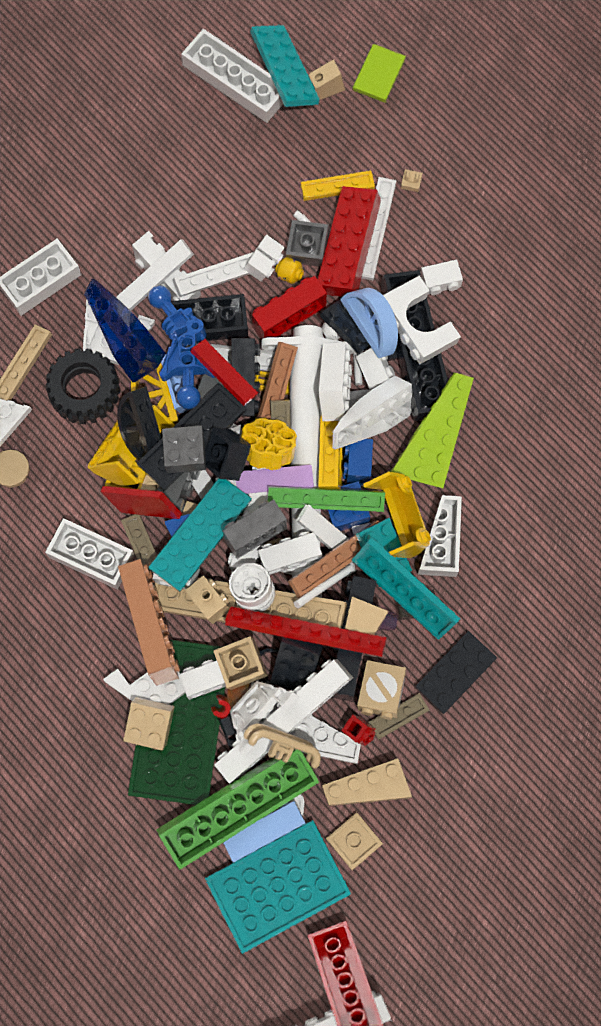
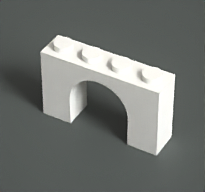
(421, 344)

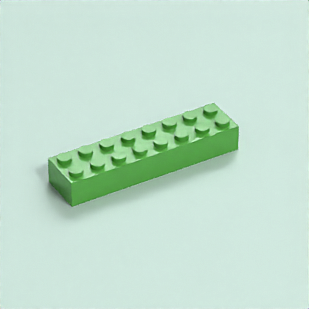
(236, 807)

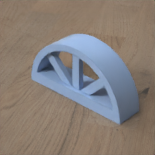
(378, 328)

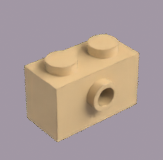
(207, 599)

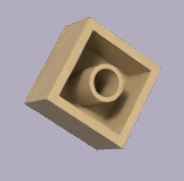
(240, 663)
(149, 723)

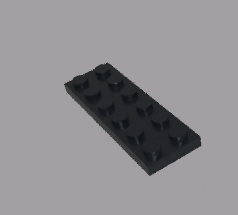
(215, 410)

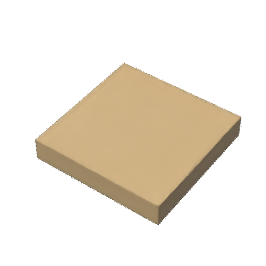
(354, 841)

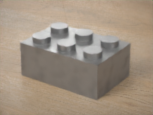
(254, 528)

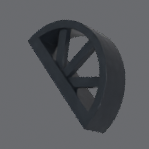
(138, 422)

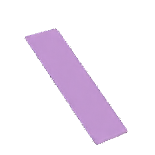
(259, 480)

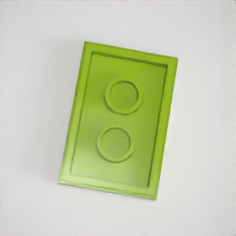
(379, 73)

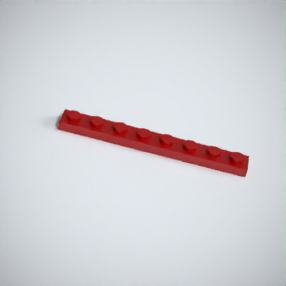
(306, 631)

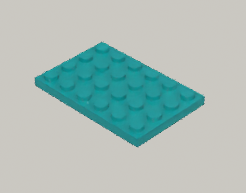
(277, 886)

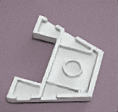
(95, 339)
(146, 688)
(254, 706)

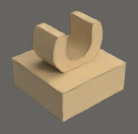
(411, 180)

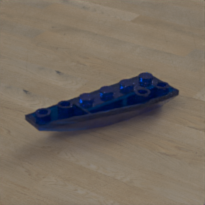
(124, 333)

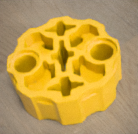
(271, 443)

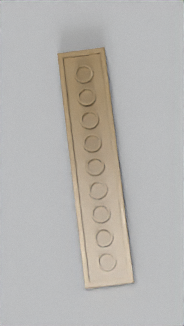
(317, 610)

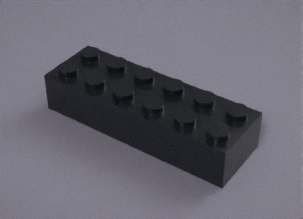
(363, 590)

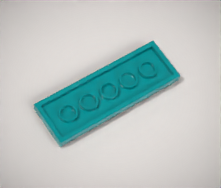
(284, 65)
(199, 534)
(405, 589)

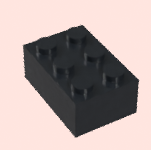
(295, 663)

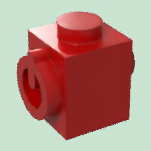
(359, 730)

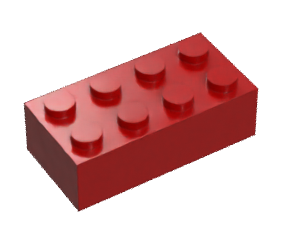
(289, 309)

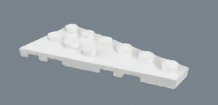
(326, 739)

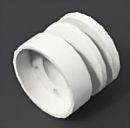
(245, 580)

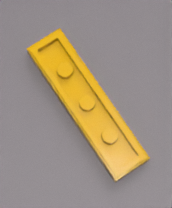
(332, 185)

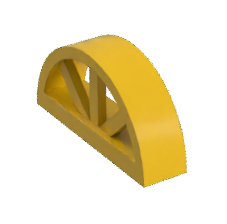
(163, 391)
(329, 459)

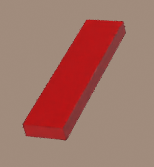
(224, 372)

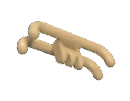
(282, 744)

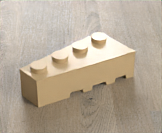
(375, 784)

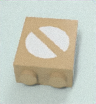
(381, 690)

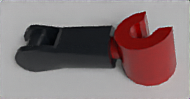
(225, 719)

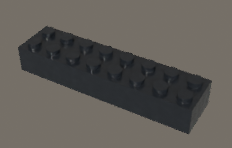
(430, 376)

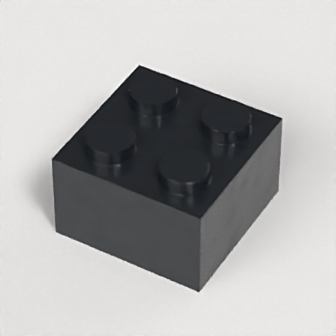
(226, 453)

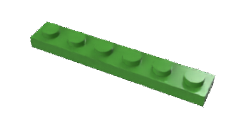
(327, 498)

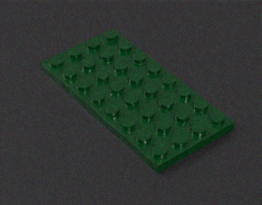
(187, 762)

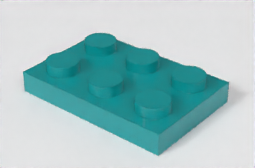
(385, 535)

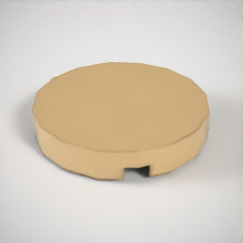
(13, 468)

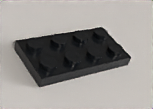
(455, 672)

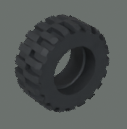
(76, 364)

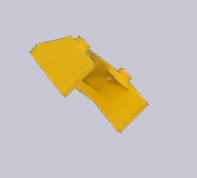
(113, 457)
(404, 513)

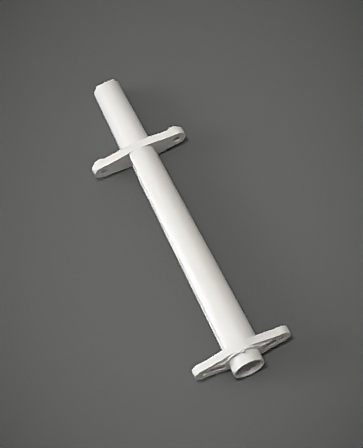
(305, 409)

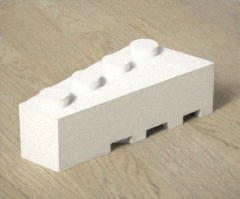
(147, 253)

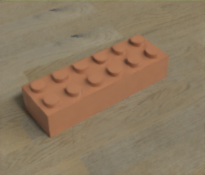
(149, 622)

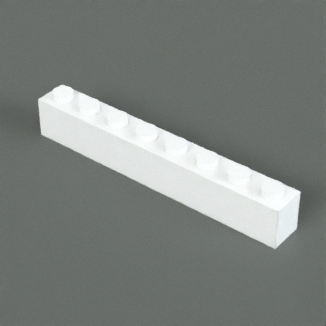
(311, 697)

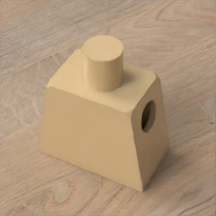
(327, 80)
(364, 617)

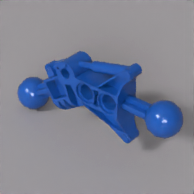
(182, 333)

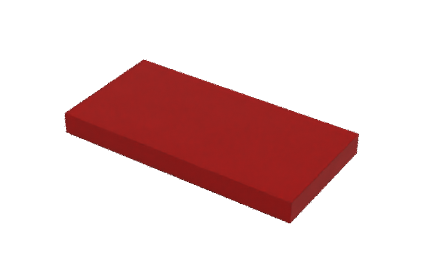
(141, 502)

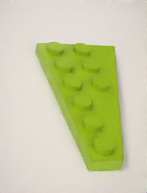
(434, 441)

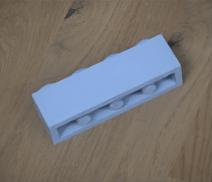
(265, 831)

